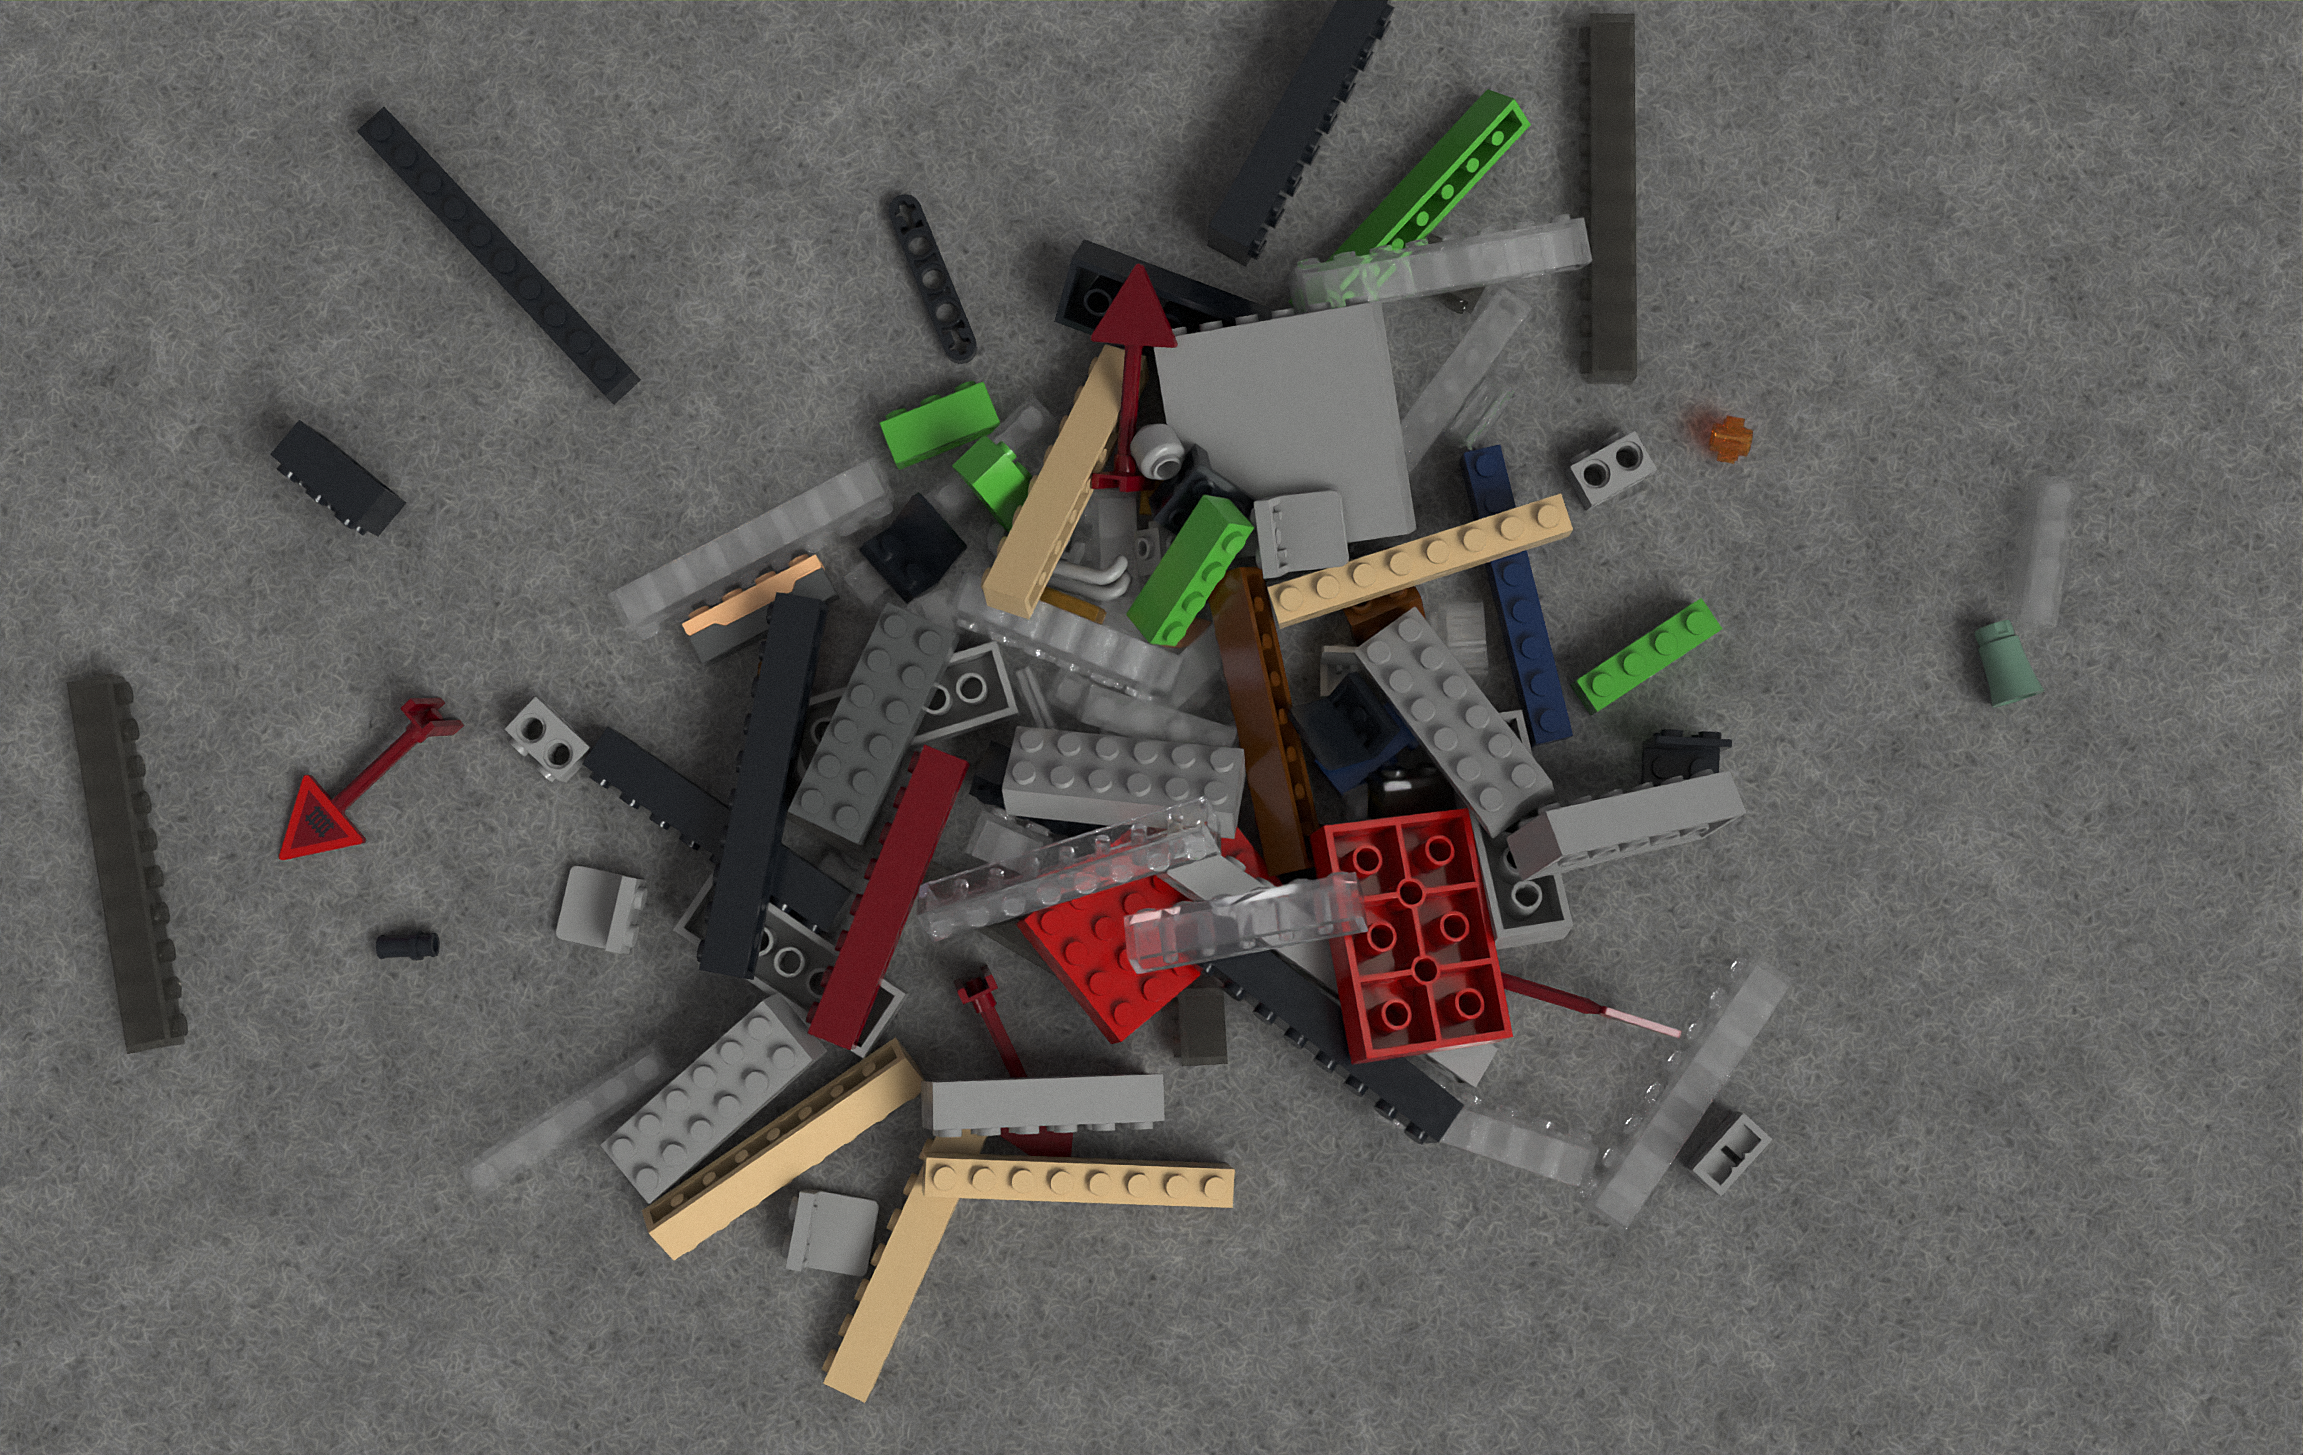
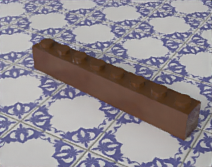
(1260, 709)

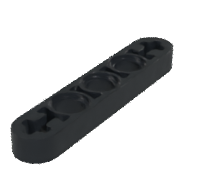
(927, 262)

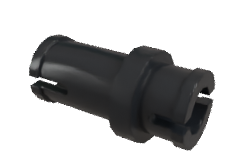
(415, 946)

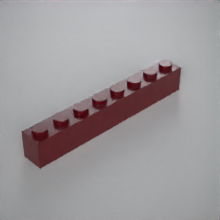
(888, 897)

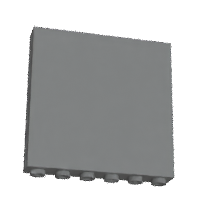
(1296, 410)

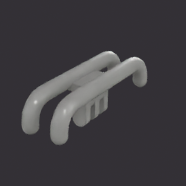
(1078, 579)

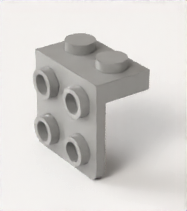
(1300, 532)
(601, 909)
(831, 1232)

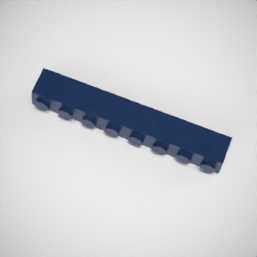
(1518, 606)

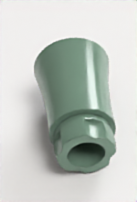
(2006, 664)

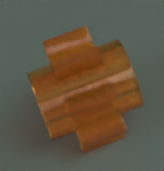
(1730, 439)

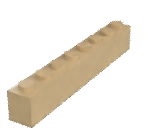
(1061, 489)
(1420, 561)
(783, 1149)
(1077, 1180)
(895, 1280)

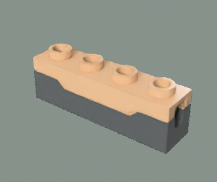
(742, 615)

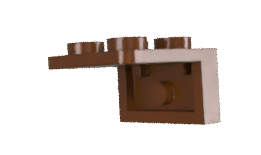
(1374, 615)

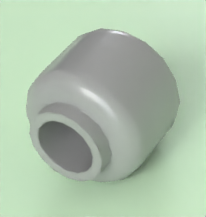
(1157, 451)

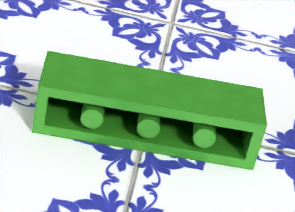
(1190, 570)
(1646, 656)

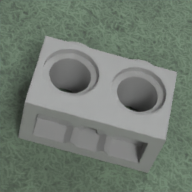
(1613, 476)
(555, 734)
(1727, 1152)

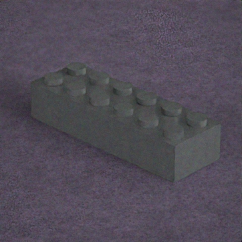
(874, 724)

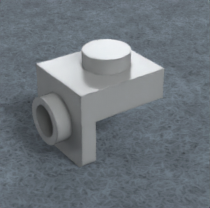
(1334, 665)

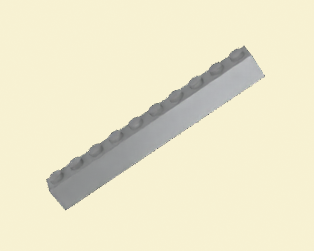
(1311, 960)

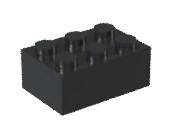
(336, 480)

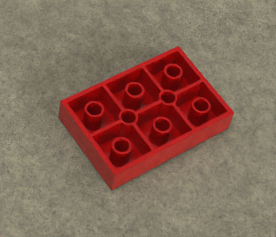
(1088, 949)
(1430, 958)

